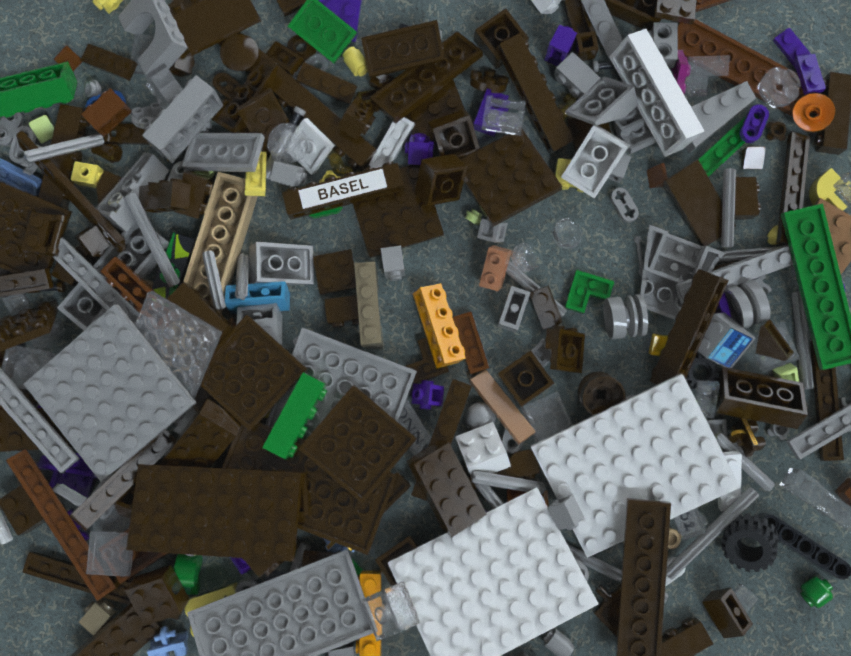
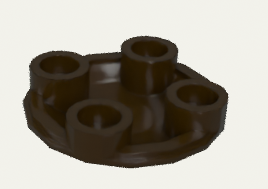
(239, 52)

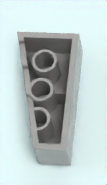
(114, 206)

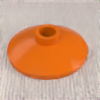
(816, 104)

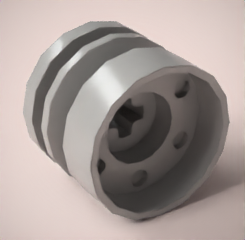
(625, 316)

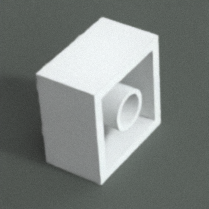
(483, 449)

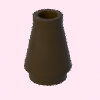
(109, 152)

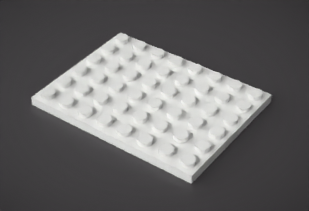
(638, 450)
(494, 581)

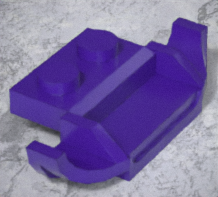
(77, 477)

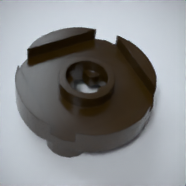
(488, 79)

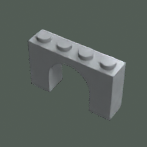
(167, 42)

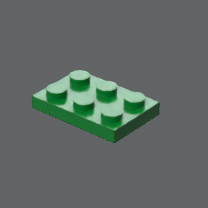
(322, 29)

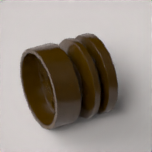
(611, 389)

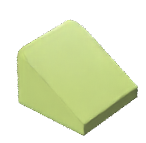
(43, 128)
(787, 372)

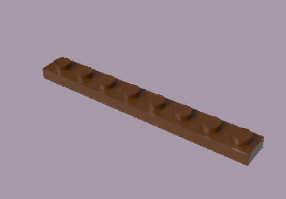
(58, 521)

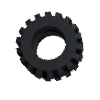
(750, 557)

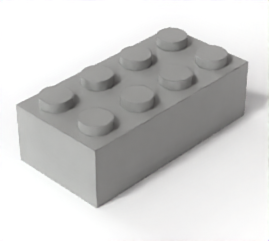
(183, 118)

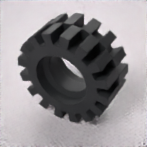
(712, 371)

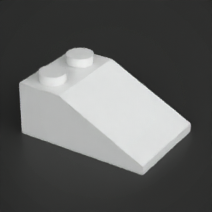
(595, 161)

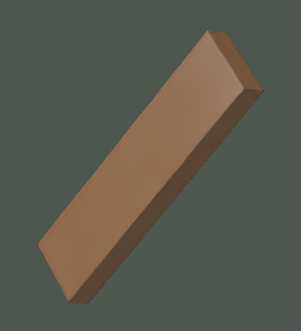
(502, 407)

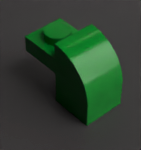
(187, 570)

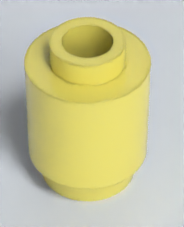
(355, 61)

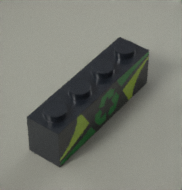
(179, 253)

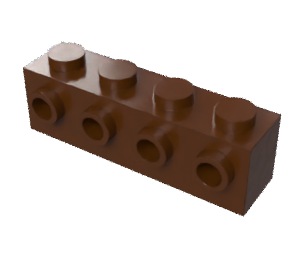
(129, 283)

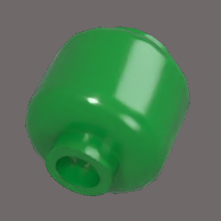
(816, 592)

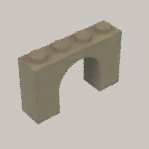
(368, 305)

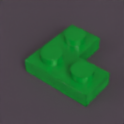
(587, 285)

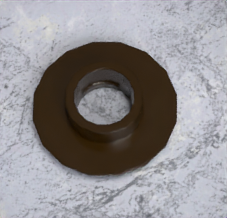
(295, 41)

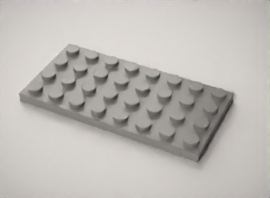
(288, 615)

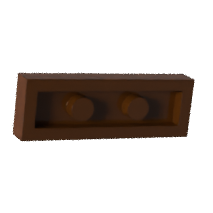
(471, 342)

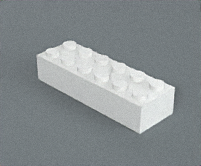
(656, 92)

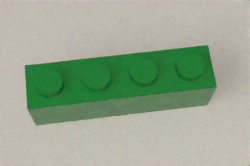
(294, 416)

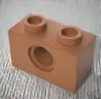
(495, 268)

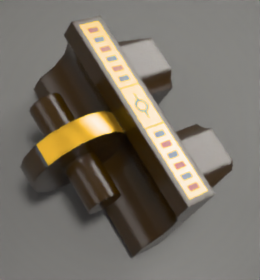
(743, 435)

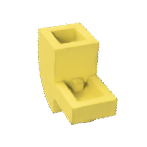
(824, 189)

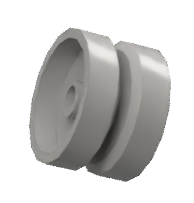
(748, 304)

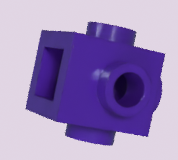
(427, 394)

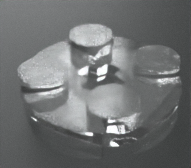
(768, 89)
(289, 154)

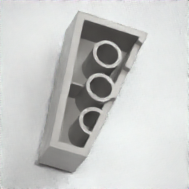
(720, 110)

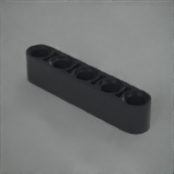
(811, 549)

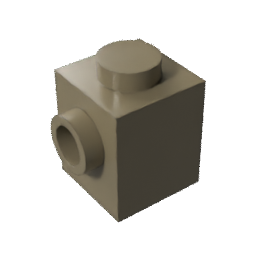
(97, 615)

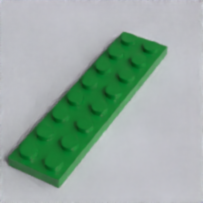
(820, 284)

